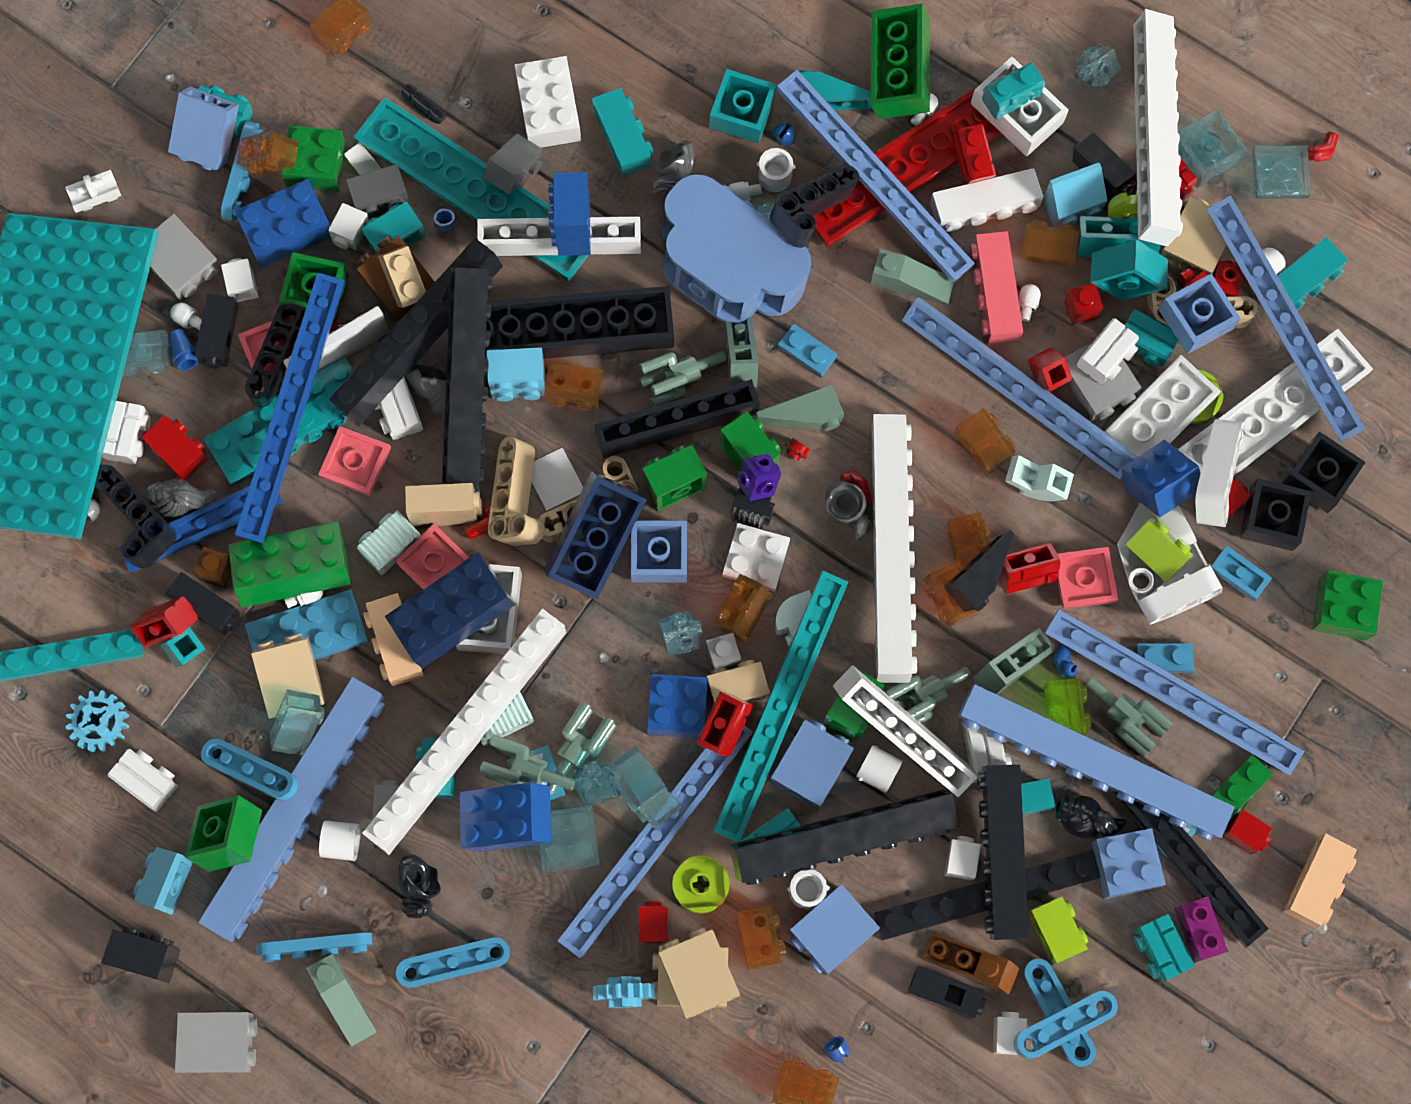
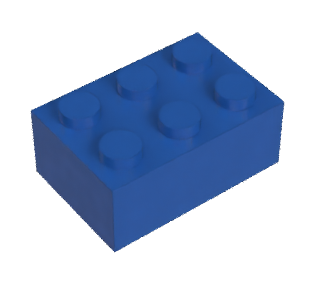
(570, 213)
(284, 223)
(505, 817)

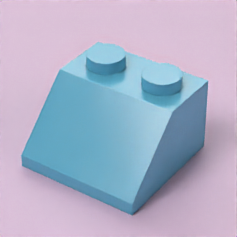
(1075, 196)
(162, 880)

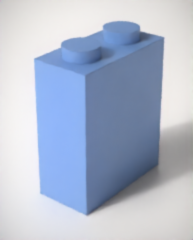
(203, 128)
(812, 763)
(833, 930)

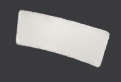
(361, 160)

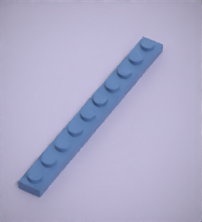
(875, 176)
(1285, 319)
(1018, 387)
(1174, 692)
(646, 850)

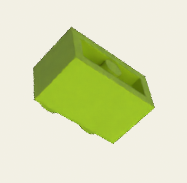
(1160, 549)
(1058, 930)

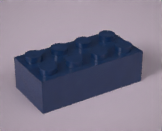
(594, 535)
(449, 610)

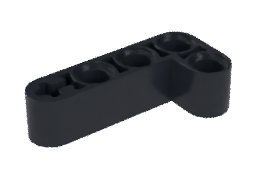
(796, 207)
(272, 354)
(132, 508)

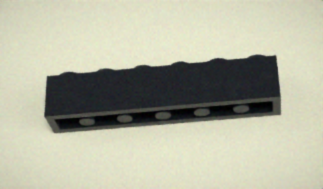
(676, 418)
(1004, 852)

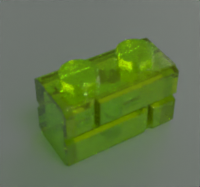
(1065, 704)

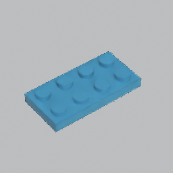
(329, 623)

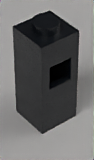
(1116, 173)
(216, 330)
(207, 605)
(946, 993)

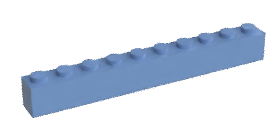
(1096, 762)
(289, 818)

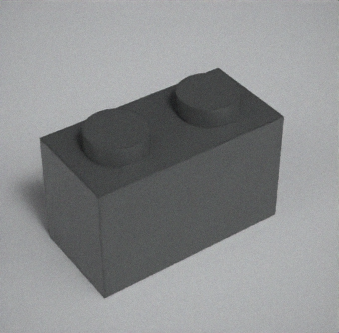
(514, 164)
(378, 190)

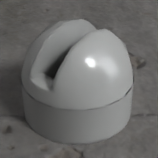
(94, 511)

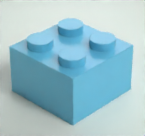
(516, 373)

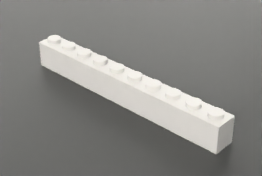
(1157, 128)
(891, 549)
(465, 732)

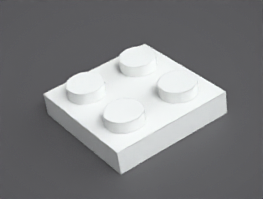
(756, 555)

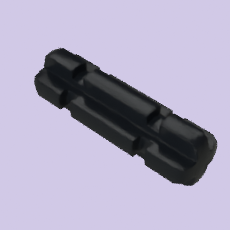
(423, 103)

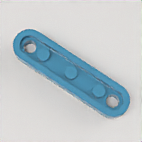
(238, 180)
(249, 769)
(301, 947)
(452, 962)
(1052, 999)
(1065, 1025)

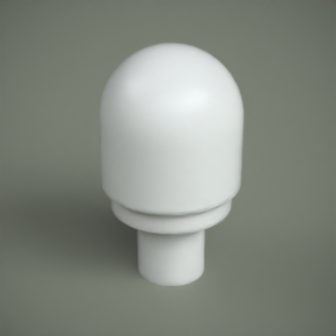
(918, 118)
(744, 191)
(1028, 301)
(185, 316)
(303, 599)

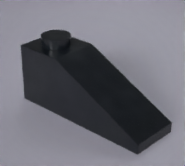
(980, 576)

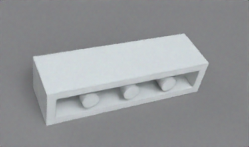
(986, 200)

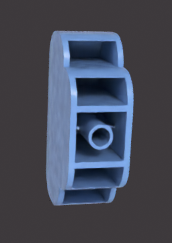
(729, 253)

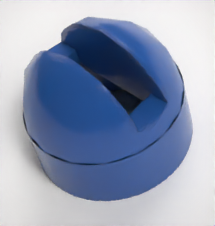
(788, 137)
(444, 220)
(836, 1049)

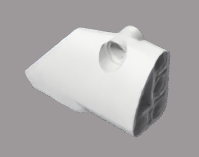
(1186, 589)

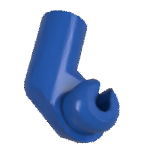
(1063, 661)

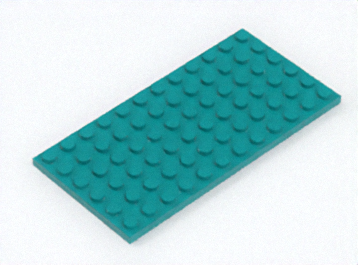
(63, 350)

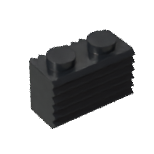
(753, 513)

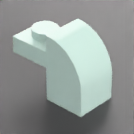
(1039, 482)
(790, 614)

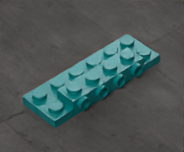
(241, 441)

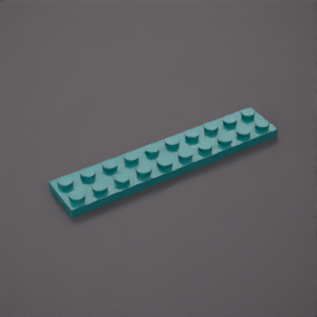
(452, 174)

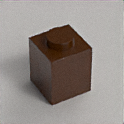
(213, 567)

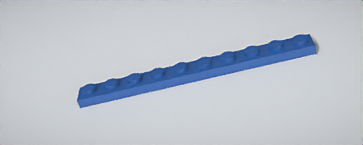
(290, 408)

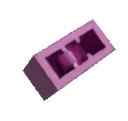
(1201, 929)

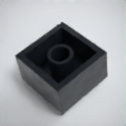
(1324, 470)
(1275, 514)
(138, 955)

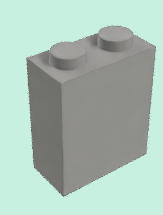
(181, 259)
(1097, 398)
(215, 1042)

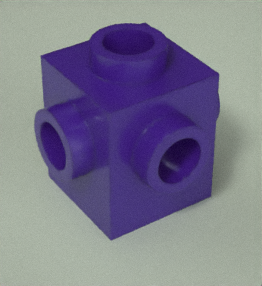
(759, 477)

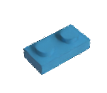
(807, 350)
(1240, 573)
(1170, 657)

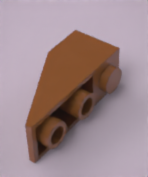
(971, 963)

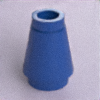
(182, 351)

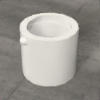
(775, 170)
(879, 769)
(339, 840)
(807, 889)

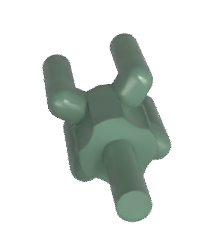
(675, 374)
(925, 694)
(1131, 716)
(579, 743)
(522, 766)

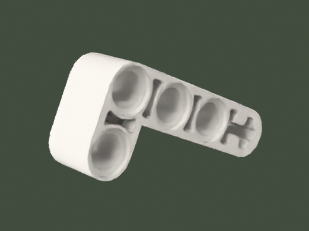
(1218, 473)

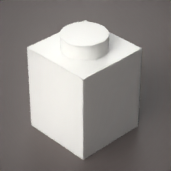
(347, 227)
(240, 279)
(962, 858)
(1005, 1031)

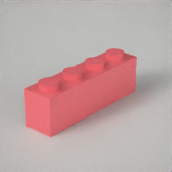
(997, 287)

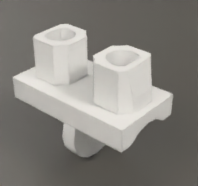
(93, 191)

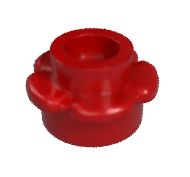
(797, 449)

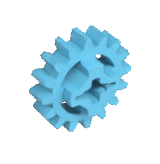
(107, 716)
(623, 992)

